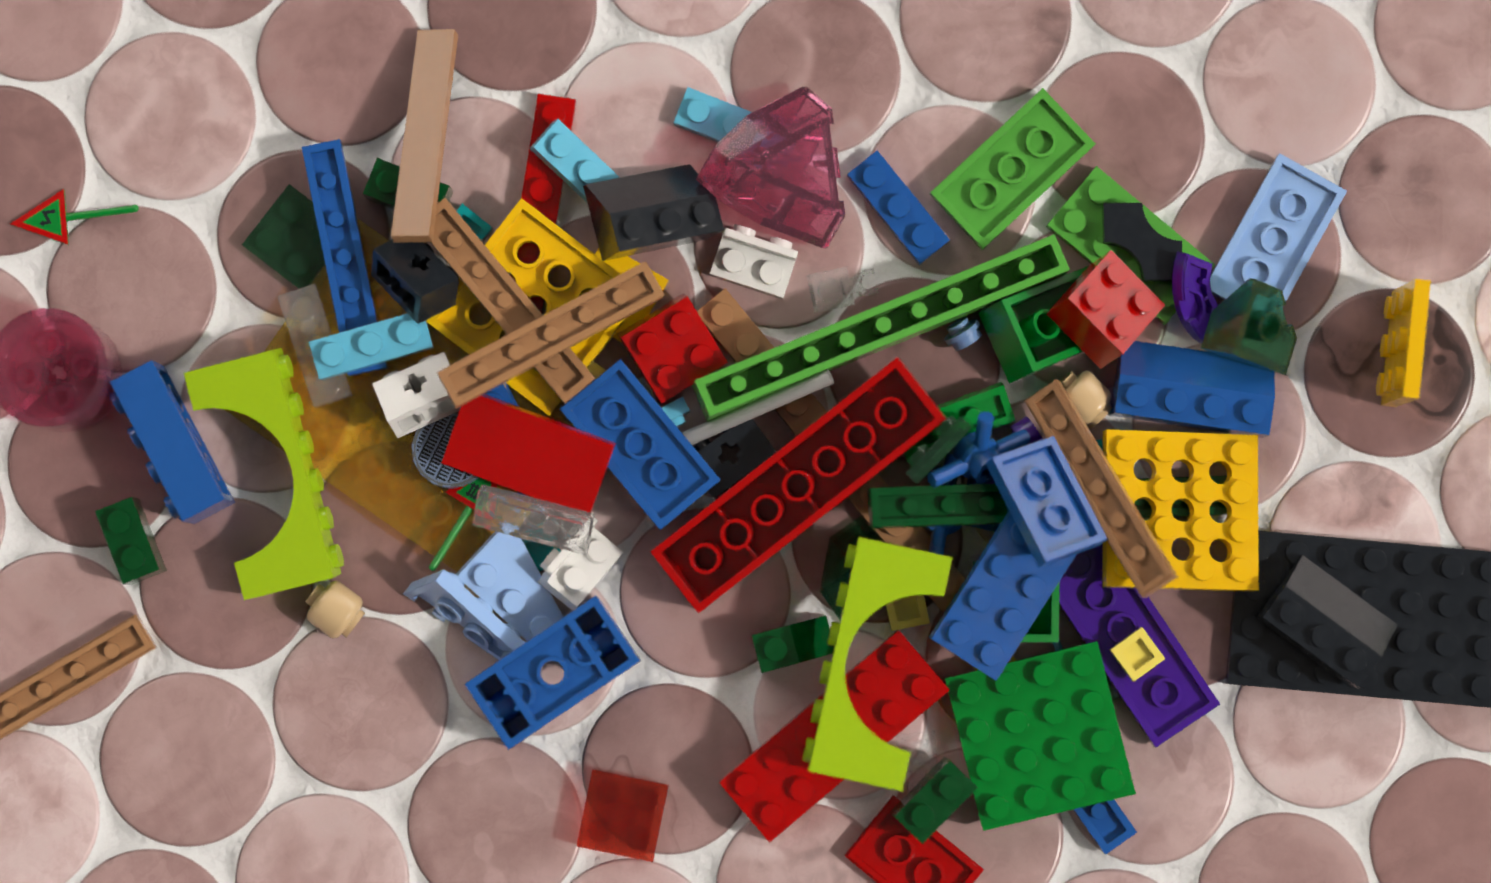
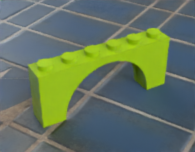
(263, 390)
(877, 577)

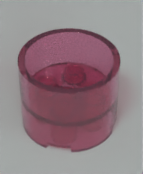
(30, 352)

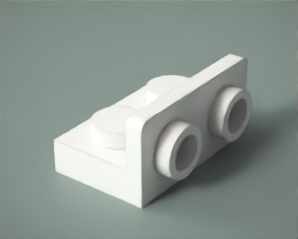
(754, 261)
(575, 575)

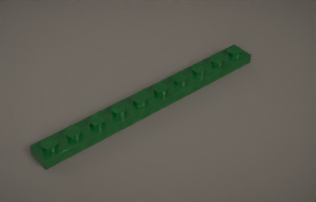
(971, 505)

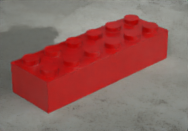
(887, 694)

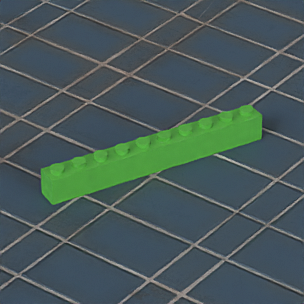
(880, 327)

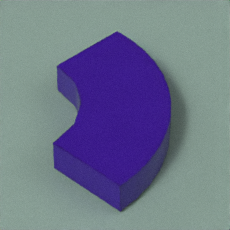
(1193, 293)

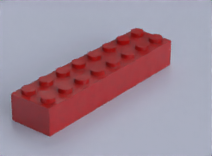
(798, 484)

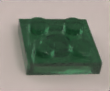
(289, 239)
(927, 458)

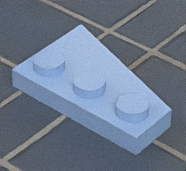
(508, 581)
(458, 605)

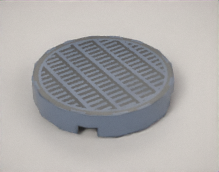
(428, 451)

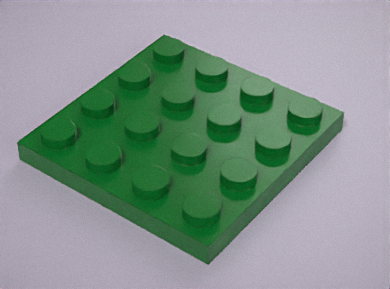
(1040, 736)

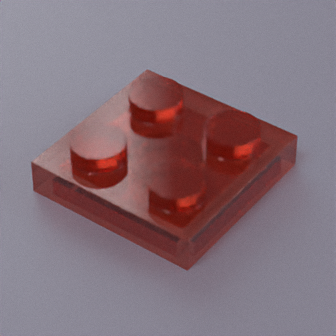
(622, 815)

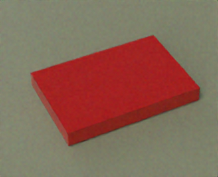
(894, 855)

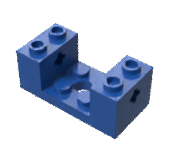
(587, 648)

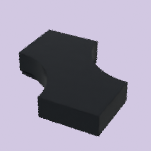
(1128, 228)

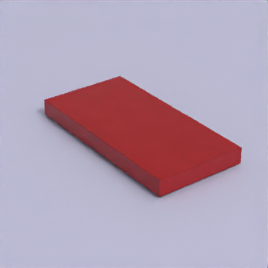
(528, 453)

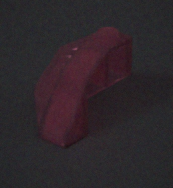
(781, 168)

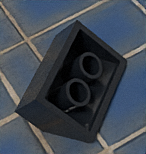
(651, 212)
(1328, 622)

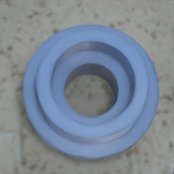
(963, 333)

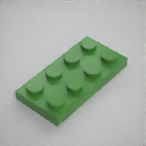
(1012, 169)
(1082, 229)

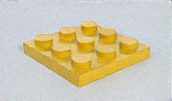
(1404, 343)

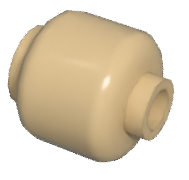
(1088, 396)
(334, 609)

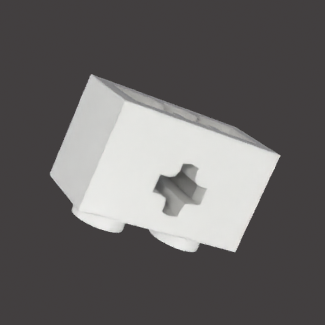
(404, 406)

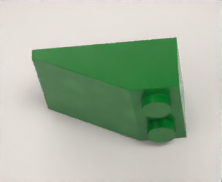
(1024, 333)

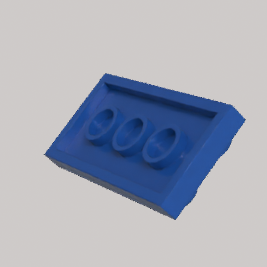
(649, 451)
(997, 601)

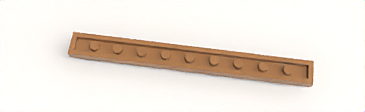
(744, 340)

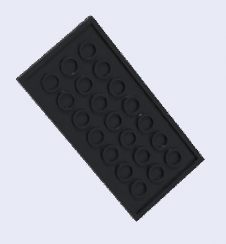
(1429, 591)

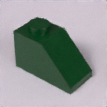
(792, 644)

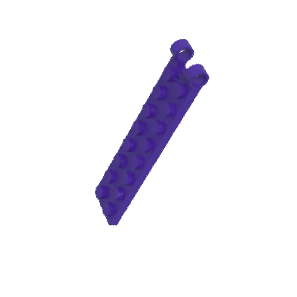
(1165, 696)

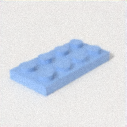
(1278, 229)

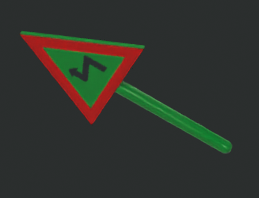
(51, 218)

